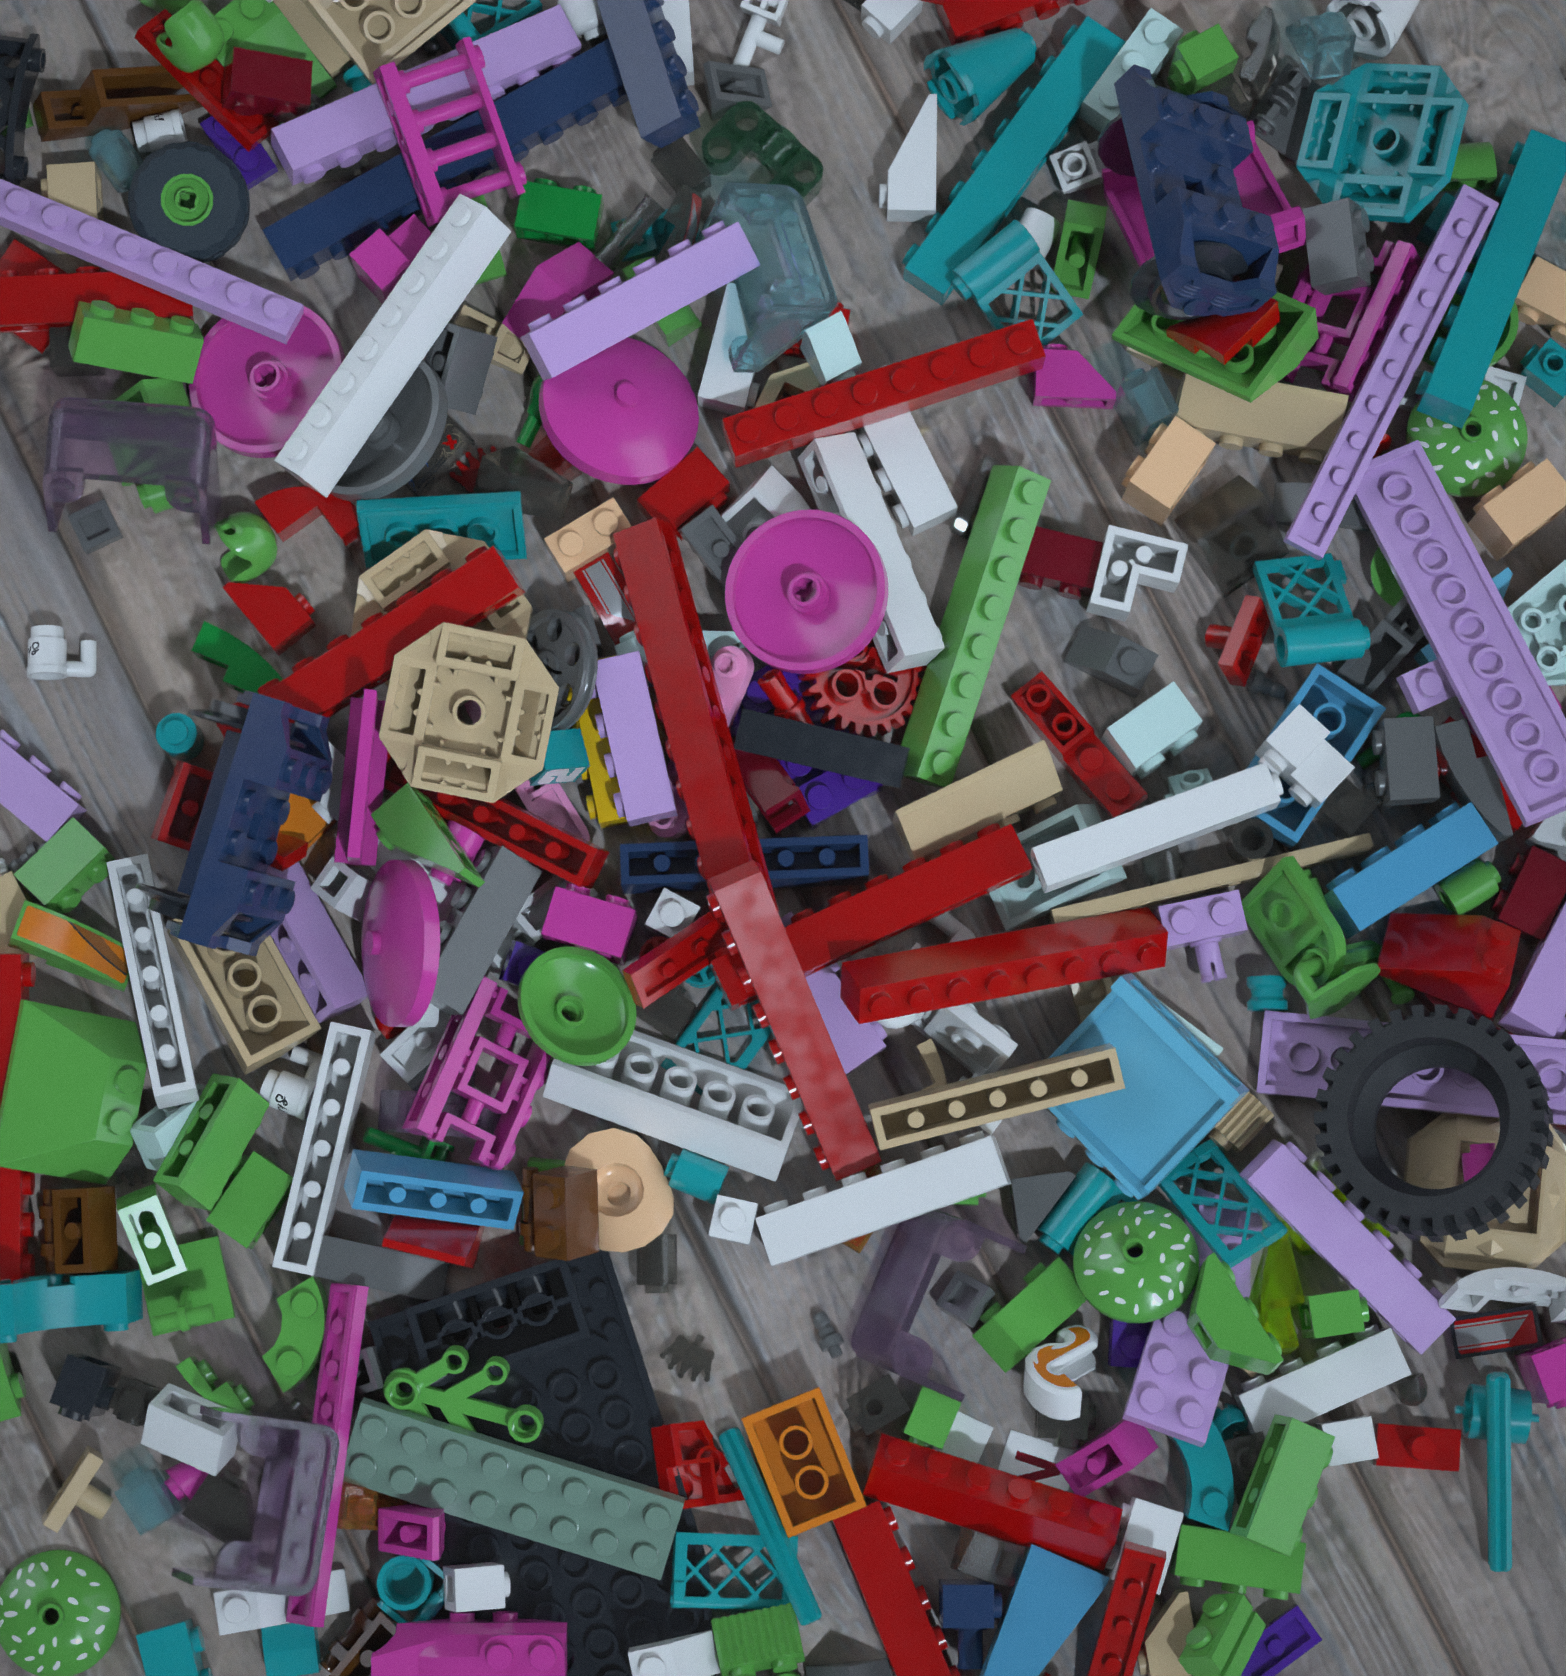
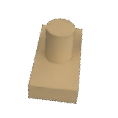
(78, 1492)

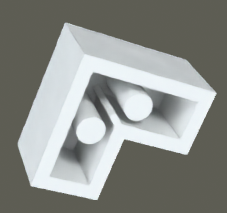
(1131, 560)
(1304, 758)

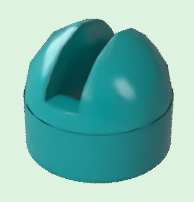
(1229, 1420)

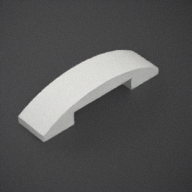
(1508, 1285)

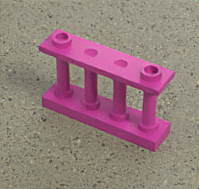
(410, 123)

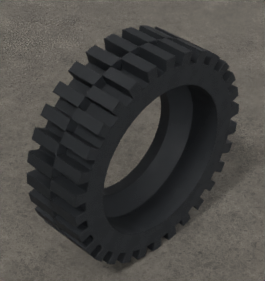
(1384, 1060)

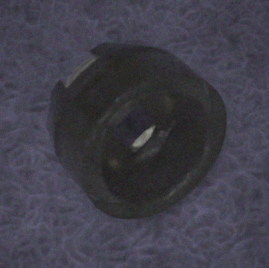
(1411, 1389)

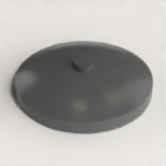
(400, 441)

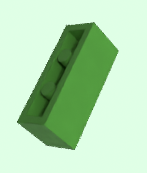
(135, 341)
(211, 1142)
(1283, 1485)
(1222, 1557)

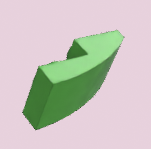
(201, 1378)

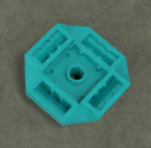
(1364, 114)

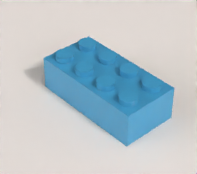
(1347, 716)
(1417, 864)

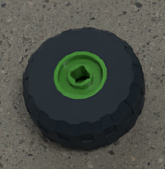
(190, 200)

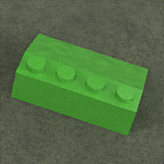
(1249, 370)

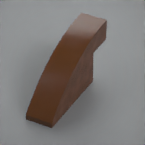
(109, 101)

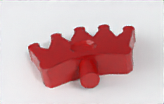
(469, 475)

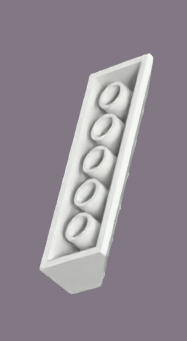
(735, 1121)

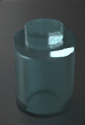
(115, 158)

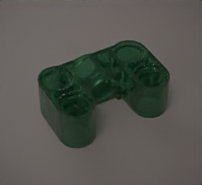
(768, 143)

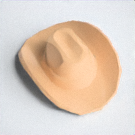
(631, 1188)

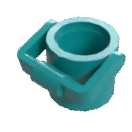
(406, 1584)

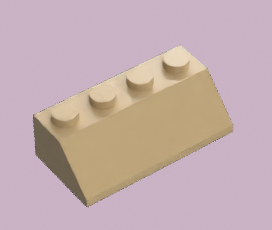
(1277, 422)
(979, 800)
(250, 1000)

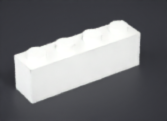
(908, 473)
(1324, 1382)

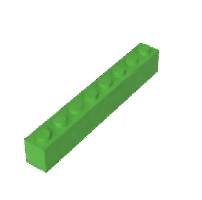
(973, 623)

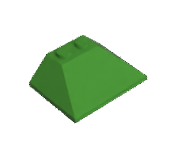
(70, 1093)

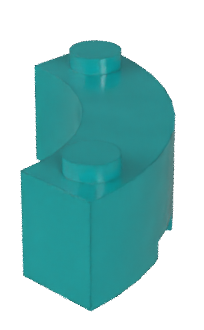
(87, 1299)
(1207, 1480)

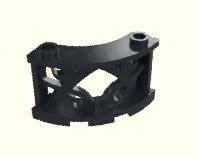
(17, 102)

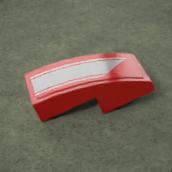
(605, 590)

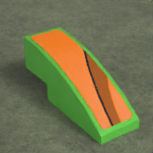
(70, 946)

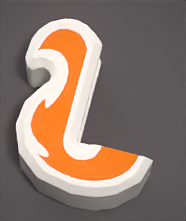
(1053, 1369)

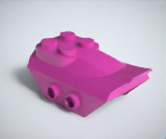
(474, 1647)

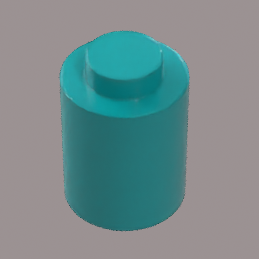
(180, 736)
(696, 1175)

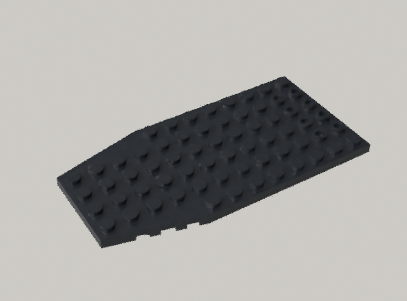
(584, 1370)

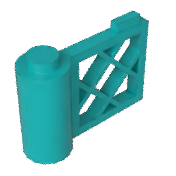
(1003, 263)
(1320, 635)
(1081, 1201)

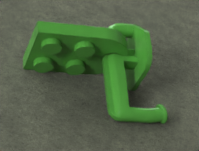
(1310, 944)

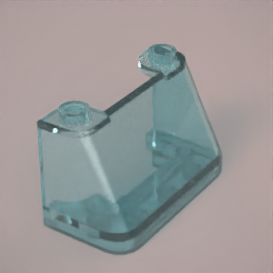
(792, 282)

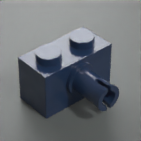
(970, 1609)

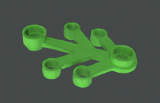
(456, 1400)

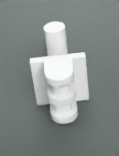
(754, 34)

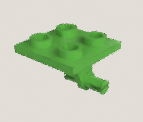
(194, 1295)

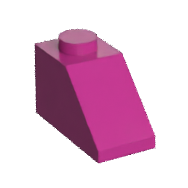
(1070, 381)
(1106, 1457)
(411, 1531)

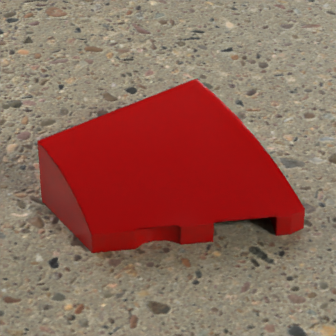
(1225, 335)
(698, 1461)

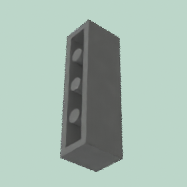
(480, 925)

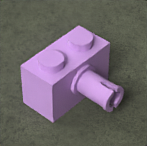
(1201, 926)

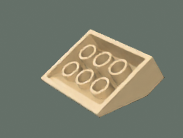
(383, 30)

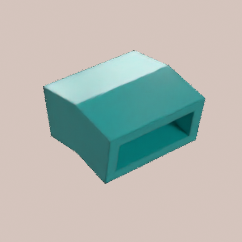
(291, 1650)

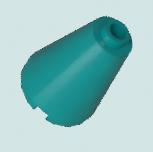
(978, 71)

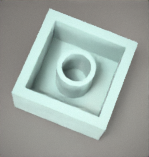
(1152, 730)

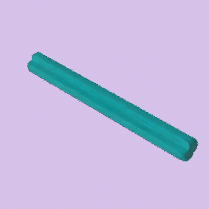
(1499, 1471)
(770, 1526)

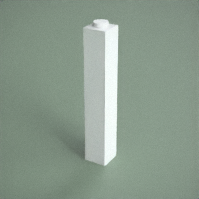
(1156, 827)

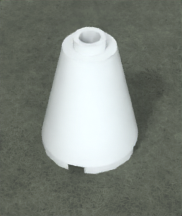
(1376, 23)

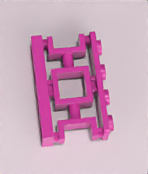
(1367, 324)
(453, 1068)

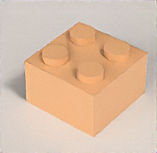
(1171, 466)
(1525, 506)

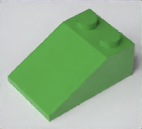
(265, 29)

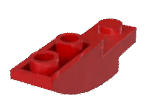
(1078, 747)

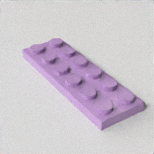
(1175, 1379)

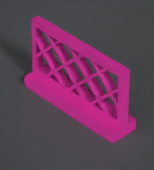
(361, 782)

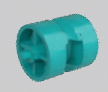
(1474, 1413)

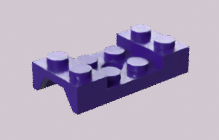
(823, 790)

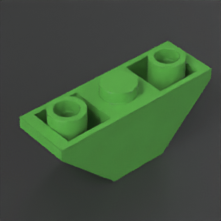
(1229, 1323)

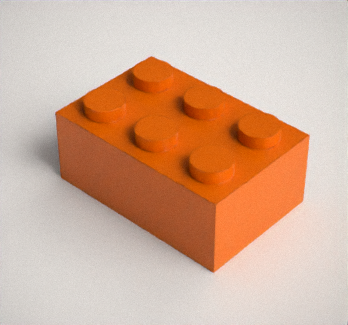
(803, 1462)

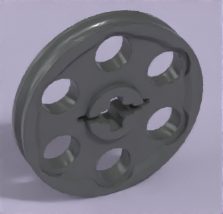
(559, 656)

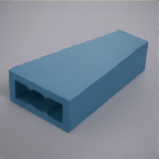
(1040, 1612)

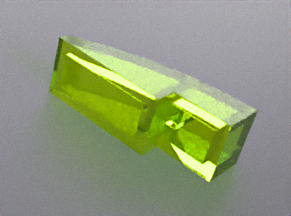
(1278, 1292)

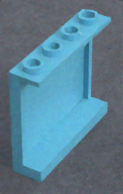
(1170, 1092)

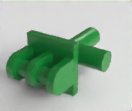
(404, 1148)

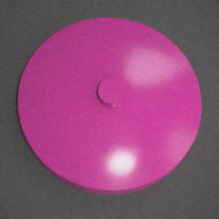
(262, 386)
(621, 414)
(806, 591)
(400, 943)

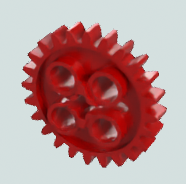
(860, 707)

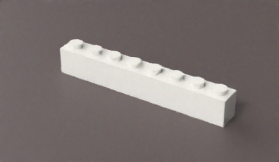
(393, 345)

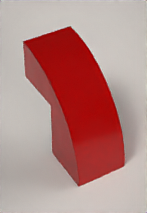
(296, 507)

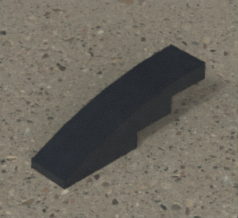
(821, 748)

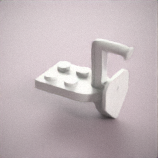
(960, 1028)

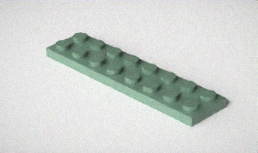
(512, 1488)

